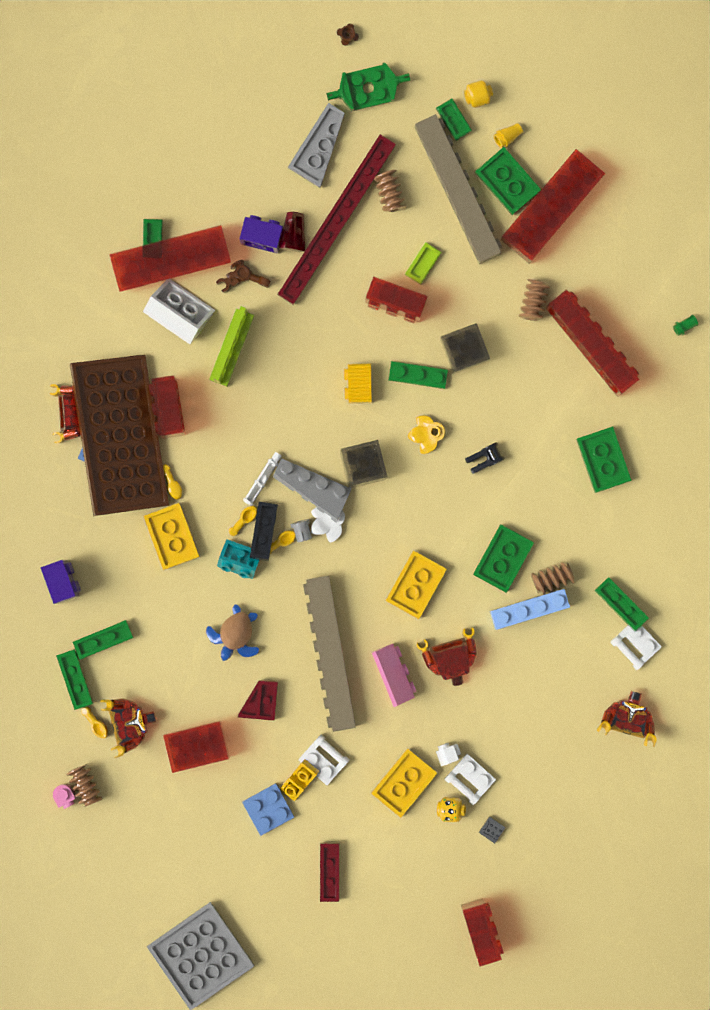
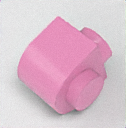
(64, 795)

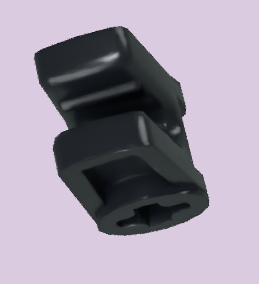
(487, 453)

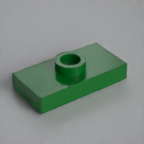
(453, 119)
(152, 230)

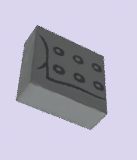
(491, 830)

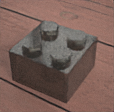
(464, 348)
(363, 464)

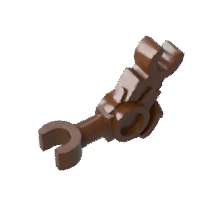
(241, 274)

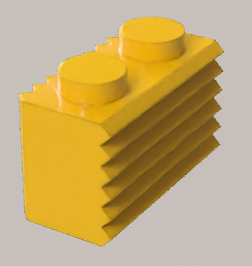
(358, 383)

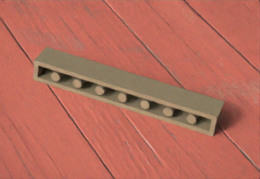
(457, 188)
(330, 653)

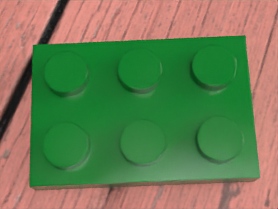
(507, 181)
(603, 459)
(503, 558)

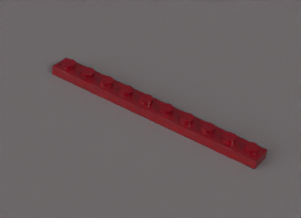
(336, 219)

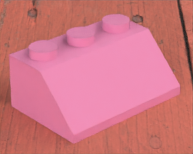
(394, 674)

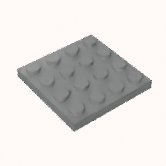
(200, 956)

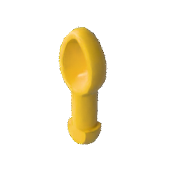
(173, 487)
(246, 516)
(283, 539)
(97, 726)

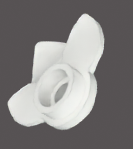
(324, 524)

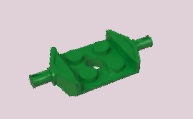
(380, 77)

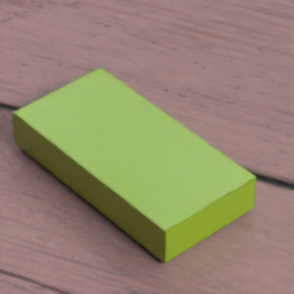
(423, 263)

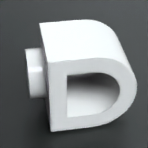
(448, 753)

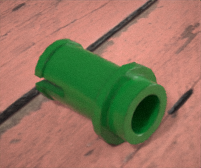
(685, 325)

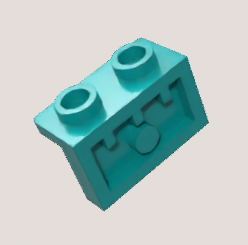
(237, 559)

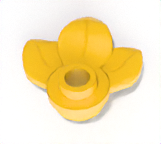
(423, 434)

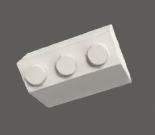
(178, 310)

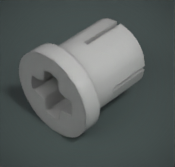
(299, 527)

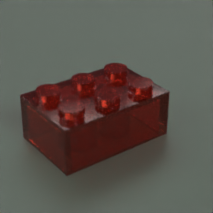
(395, 300)
(167, 407)
(196, 746)
(482, 932)

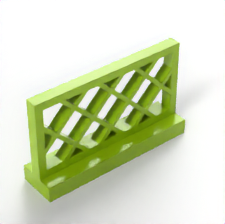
(232, 346)

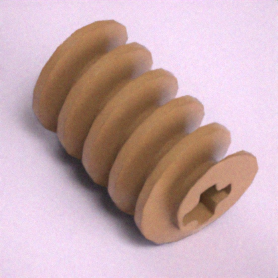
(389, 191)
(534, 300)
(552, 578)
(84, 785)

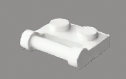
(641, 641)
(326, 769)
(474, 774)

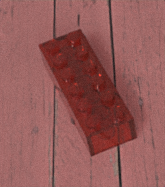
(552, 206)
(170, 258)
(592, 343)

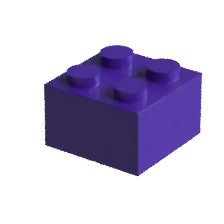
(261, 234)
(61, 581)

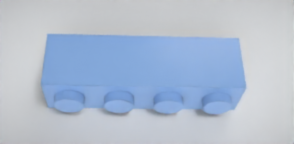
(529, 609)

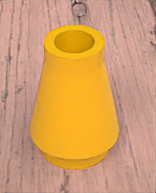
(507, 135)

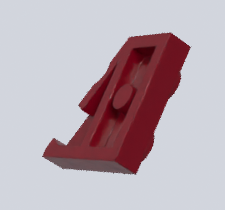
(293, 233)
(261, 702)

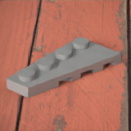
(317, 148)
(319, 490)

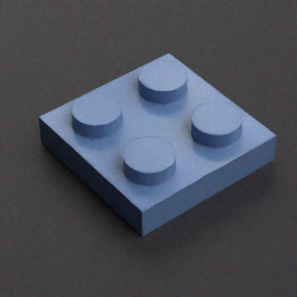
(268, 809)

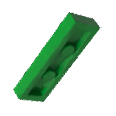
(418, 375)
(621, 604)
(103, 639)
(74, 679)

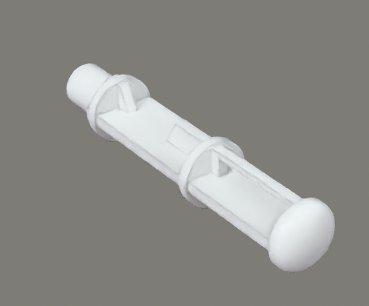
(262, 479)

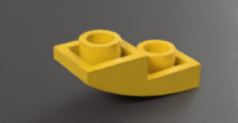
(299, 780)

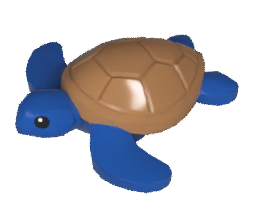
(234, 634)

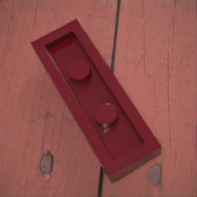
(329, 872)

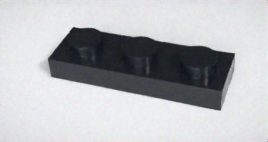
(263, 531)

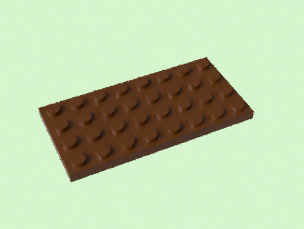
(119, 435)

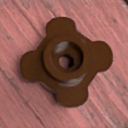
(347, 39)

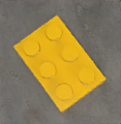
(171, 536)
(416, 584)
(404, 783)

